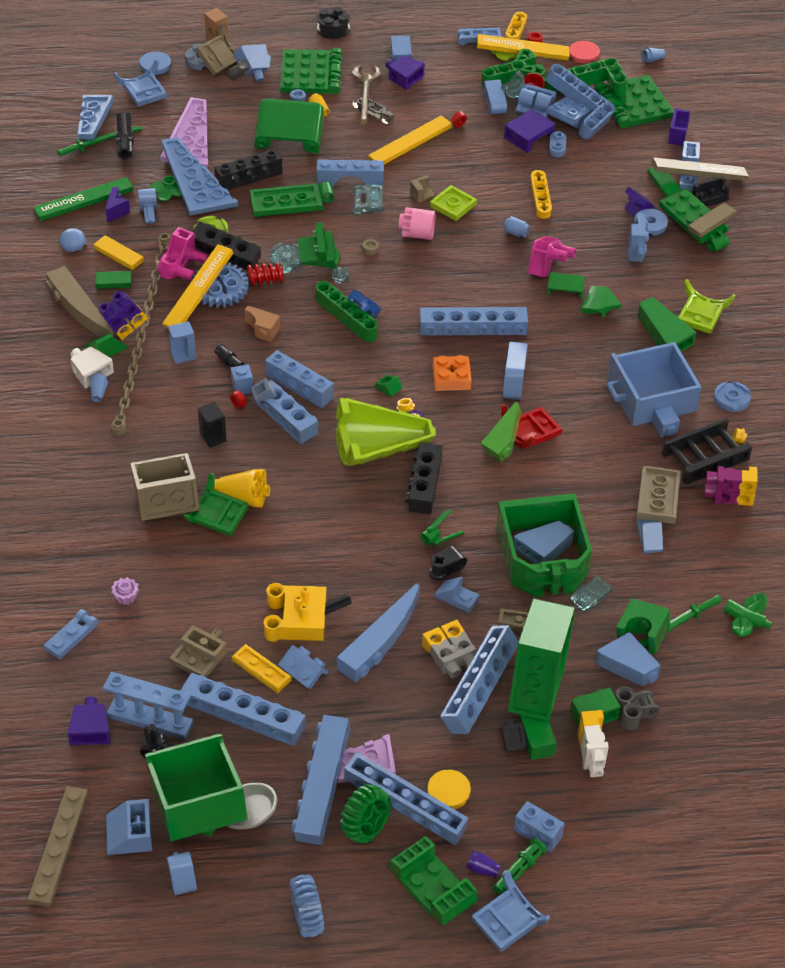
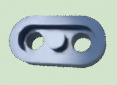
(557, 144)

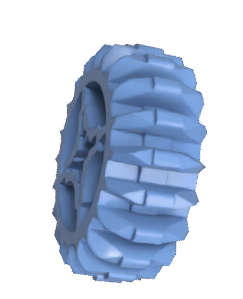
(306, 905)

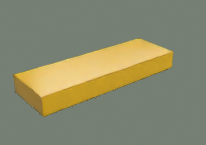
(118, 252)
(261, 668)

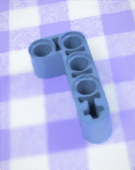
(515, 370)

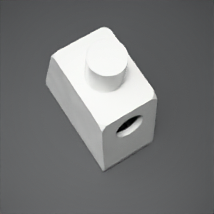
(88, 363)

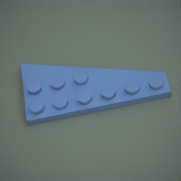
(196, 183)

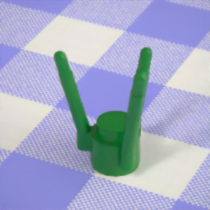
(432, 533)

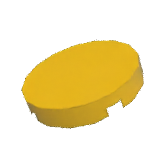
(450, 788)

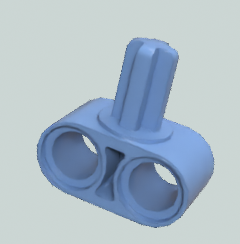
(148, 204)
(181, 873)

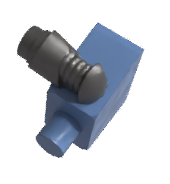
(251, 61)

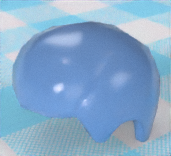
(72, 240)

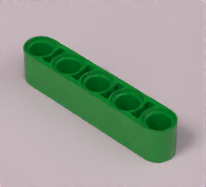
(346, 311)

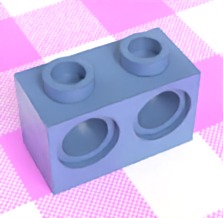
(538, 824)

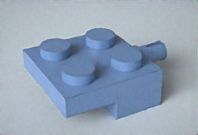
(637, 239)

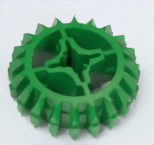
(365, 813)

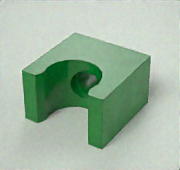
(647, 620)

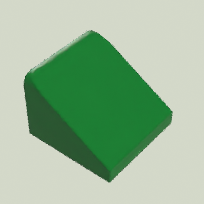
(389, 385)

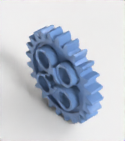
(234, 286)

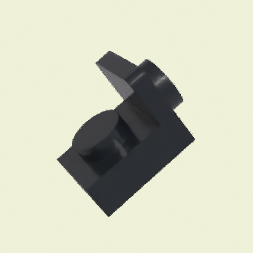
(513, 736)

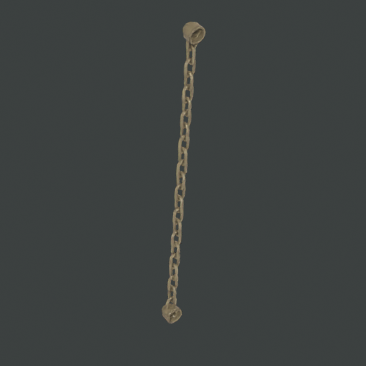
(118, 425)

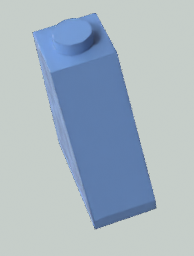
(544, 542)
(629, 660)

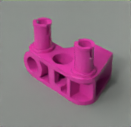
(180, 249)
(544, 252)

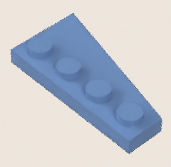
(93, 114)

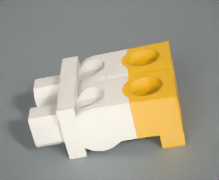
(592, 742)

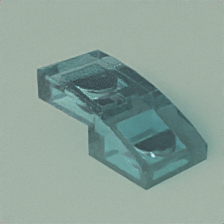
(591, 594)

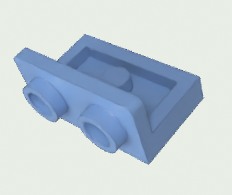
(302, 666)

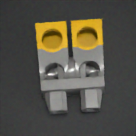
(450, 648)

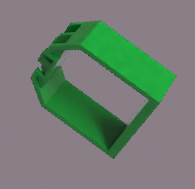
(534, 513)
(541, 659)

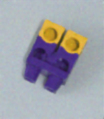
(118, 310)

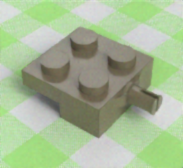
(199, 651)

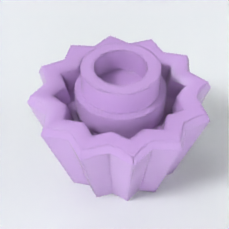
(125, 590)

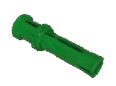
(525, 860)

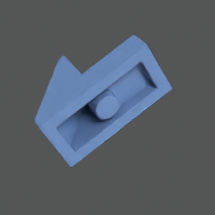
(650, 535)
(456, 595)

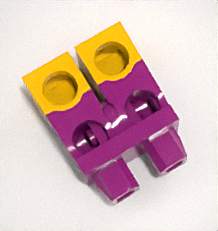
(731, 486)

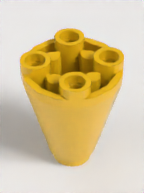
(245, 486)

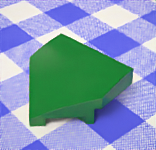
(600, 300)

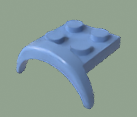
(144, 88)
(508, 916)

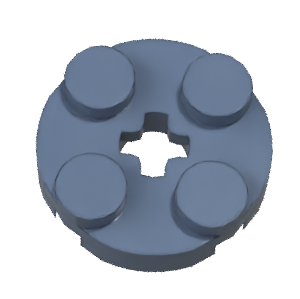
(193, 59)

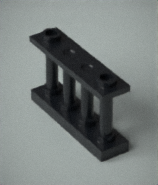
(726, 459)

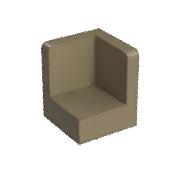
(420, 189)

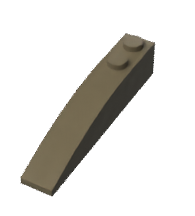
(75, 301)

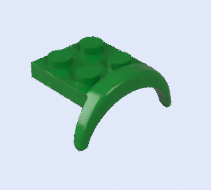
(218, 510)

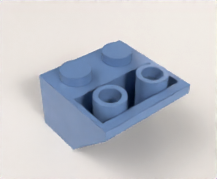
(129, 828)

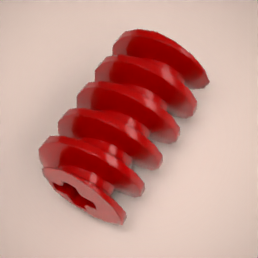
(265, 274)

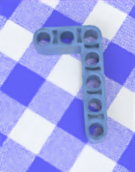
(583, 94)

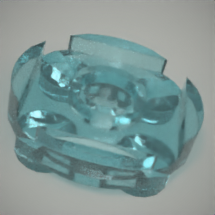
(289, 263)

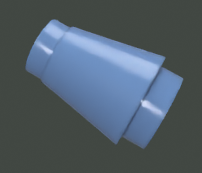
(652, 54)
(98, 386)

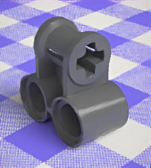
(635, 706)

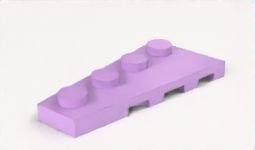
(377, 751)

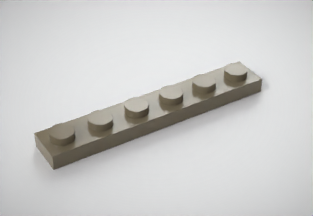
(58, 847)

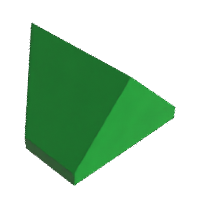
(106, 345)

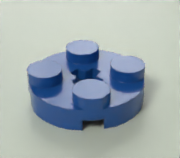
(364, 303)

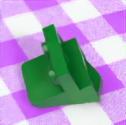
(319, 249)

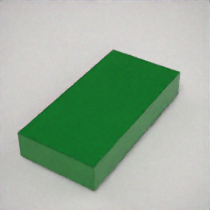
(113, 279)

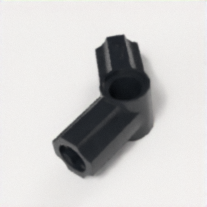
(124, 135)

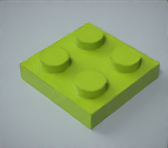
(453, 203)

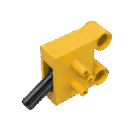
(303, 612)

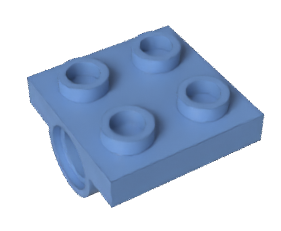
(536, 99)
(569, 112)

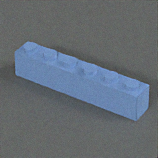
(321, 780)

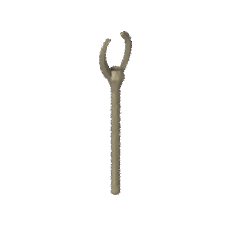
(366, 79)

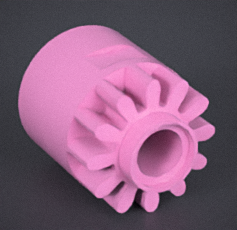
(417, 223)

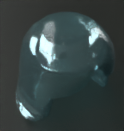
(514, 86)

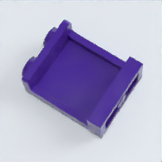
(527, 129)

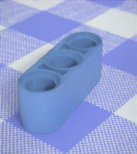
(495, 97)

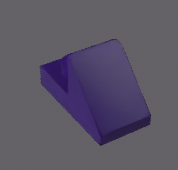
(637, 202)
(116, 206)

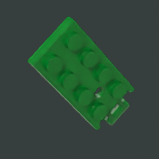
(291, 199)
(686, 209)

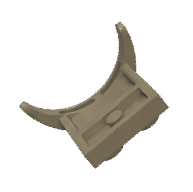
(217, 52)

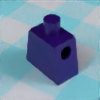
(405, 71)
(89, 724)

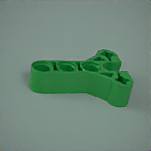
(524, 62)

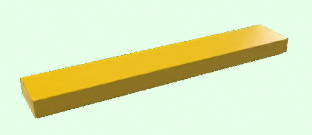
(411, 140)

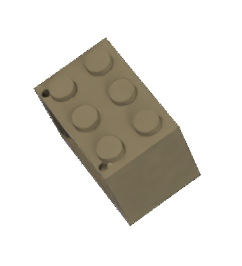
(165, 486)

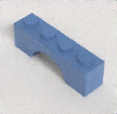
(367, 170)

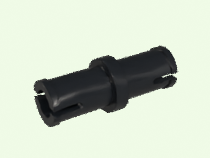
(229, 357)

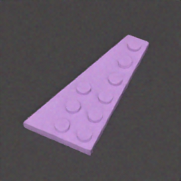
(193, 130)

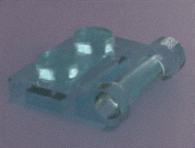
(374, 198)

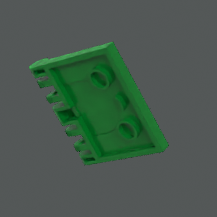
(311, 71)
(640, 105)

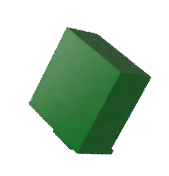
(196, 787)

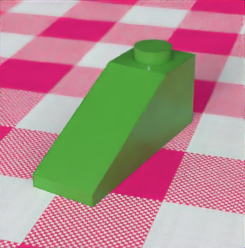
(501, 439)

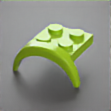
(701, 311)

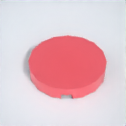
(584, 52)

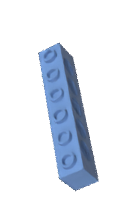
(474, 321)
(479, 680)
(258, 715)
(408, 798)

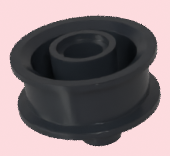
(333, 22)

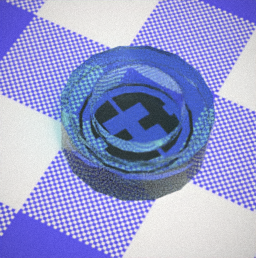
(340, 274)

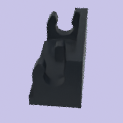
(712, 191)

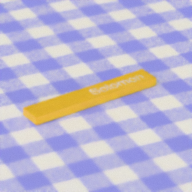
(514, 46)
(199, 286)

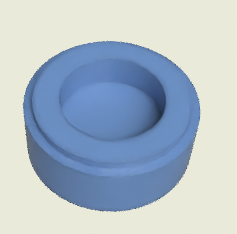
(297, 95)

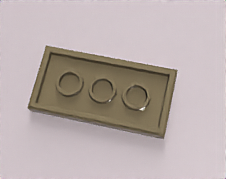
(658, 494)

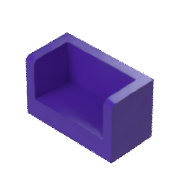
(679, 126)

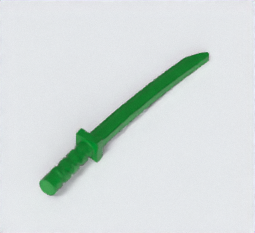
(80, 145)
(693, 612)

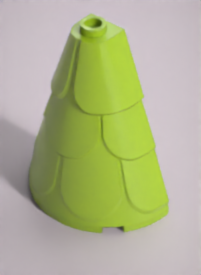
(377, 432)

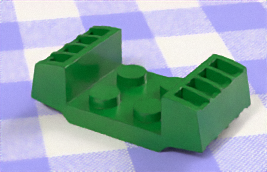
(432, 882)

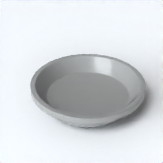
(260, 805)

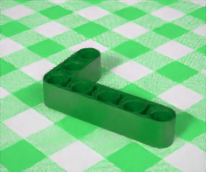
(597, 72)

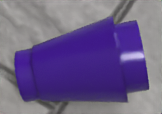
(482, 864)

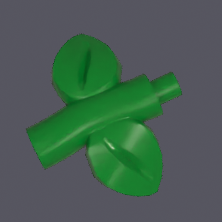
(748, 615)

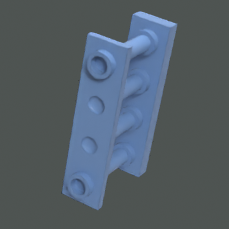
(142, 715)

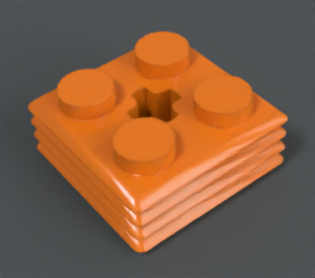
(451, 373)

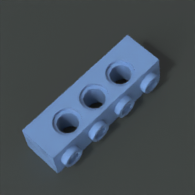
(299, 379)
(290, 415)

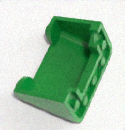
(290, 122)

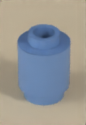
(516, 227)

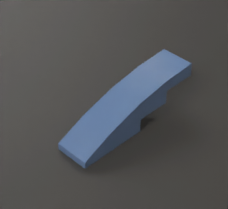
(689, 153)

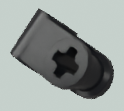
(446, 563)

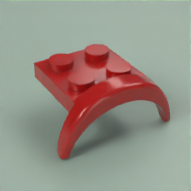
(534, 427)

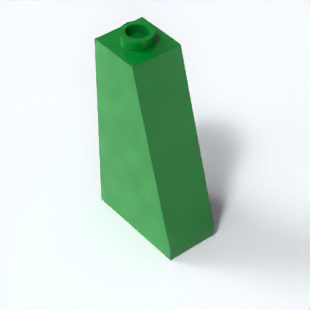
(664, 325)

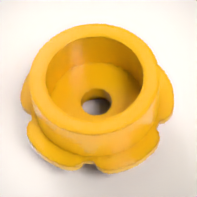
(405, 405)
(739, 436)

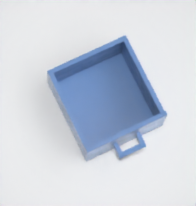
(651, 381)

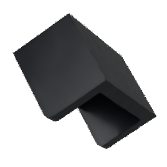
(212, 424)

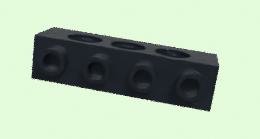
(249, 169)
(243, 251)
(425, 478)

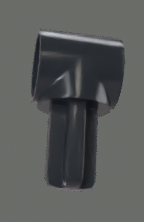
(153, 741)

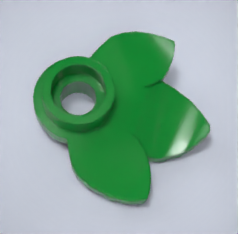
(166, 188)

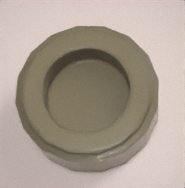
(370, 247)

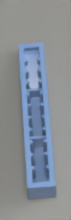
(378, 638)

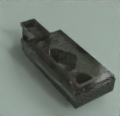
(376, 110)

